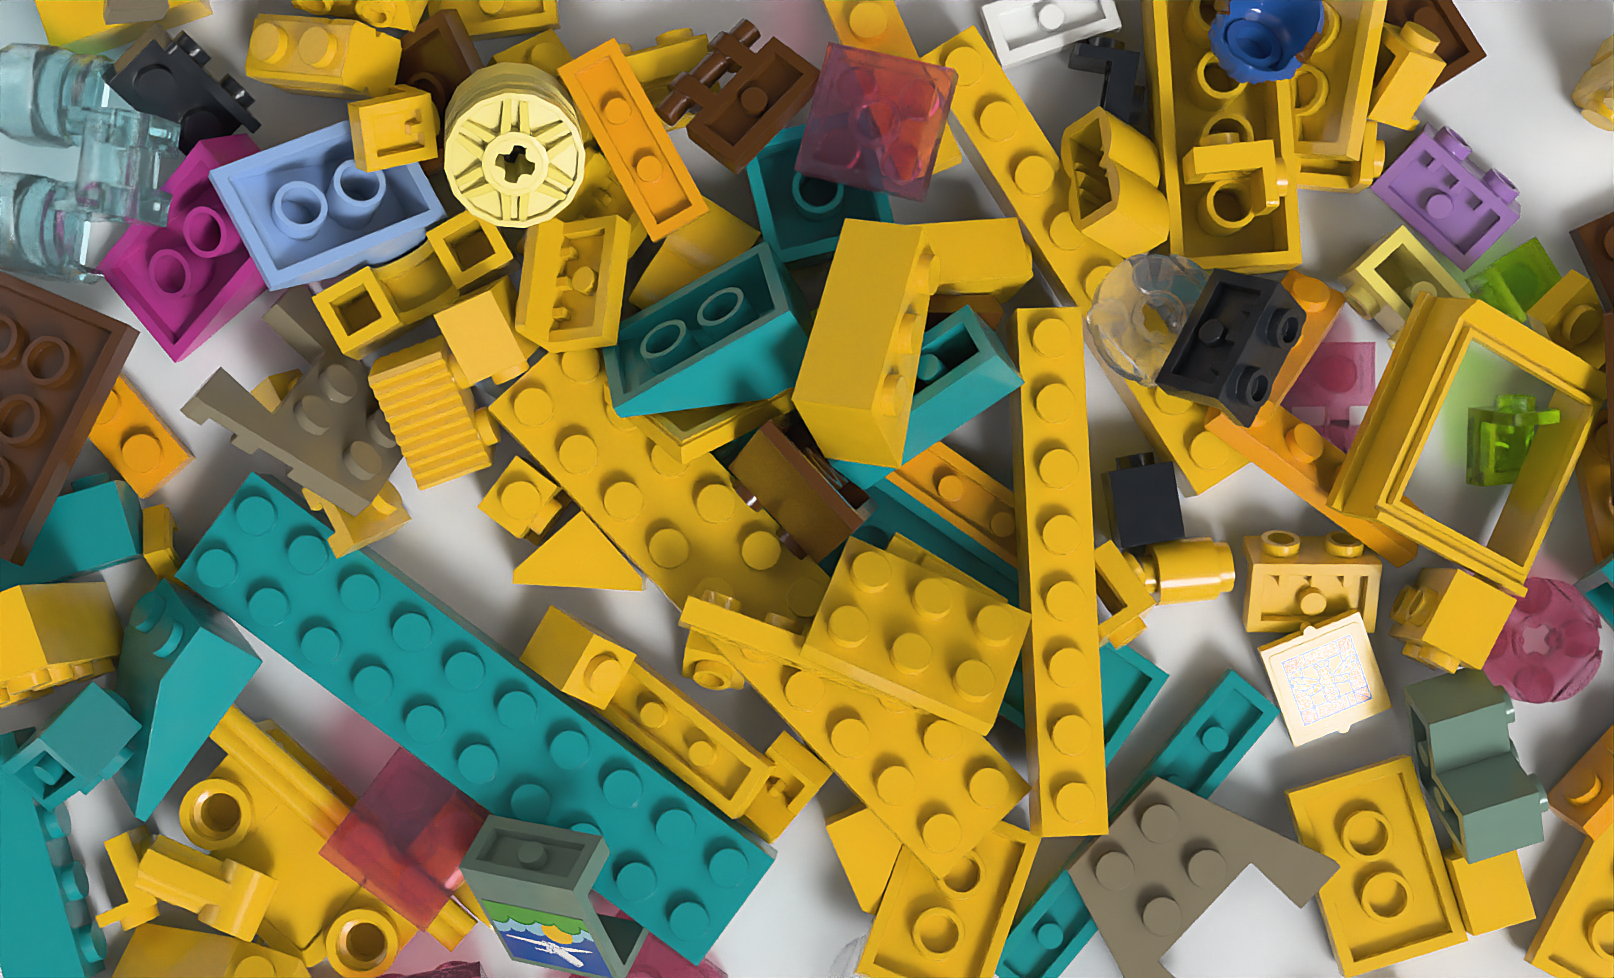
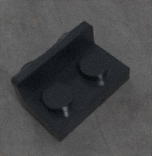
(170, 81)
(1233, 345)

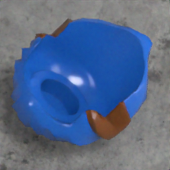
(1265, 37)

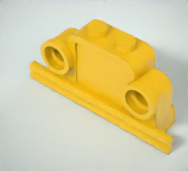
(274, 813)

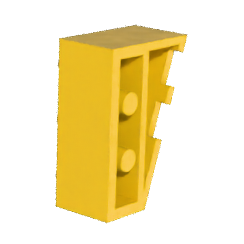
(868, 342)

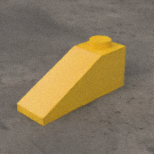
(184, 953)

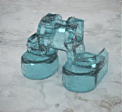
(62, 102)

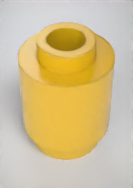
(1187, 570)

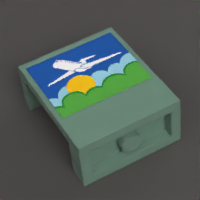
(536, 898)

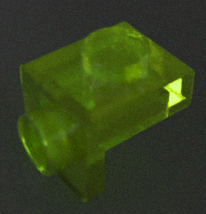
(1515, 280)
(1502, 437)

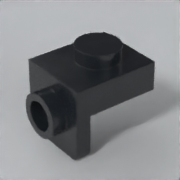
(1119, 67)

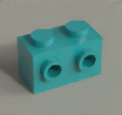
(75, 747)

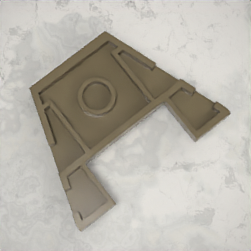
(325, 425)
(1170, 862)

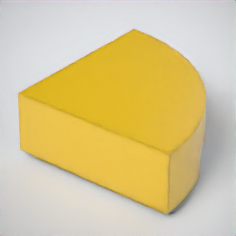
(158, 543)

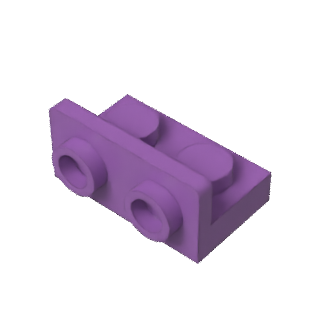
(1449, 195)

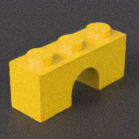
(395, 299)

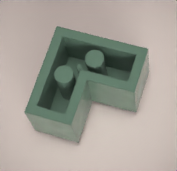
(1472, 765)

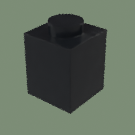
(1142, 501)

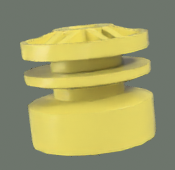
(504, 109)

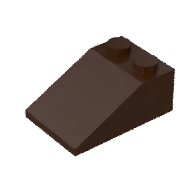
(799, 488)

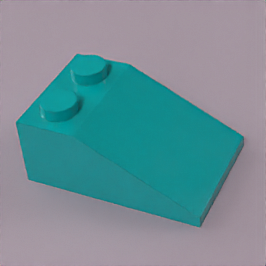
(713, 341)
(179, 676)

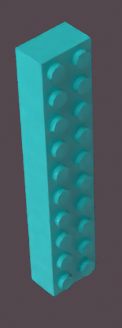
(475, 712)

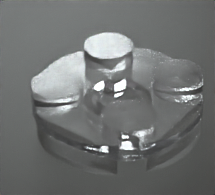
(1118, 318)

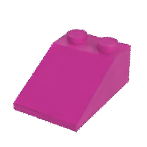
(195, 271)

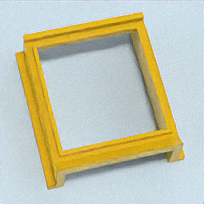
(1408, 406)

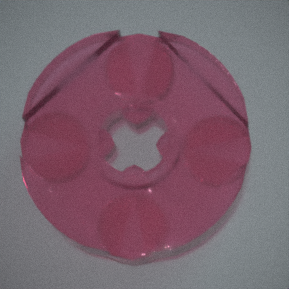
(1571, 638)

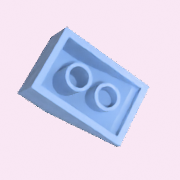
(319, 216)

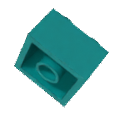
(801, 212)

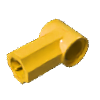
(221, 892)

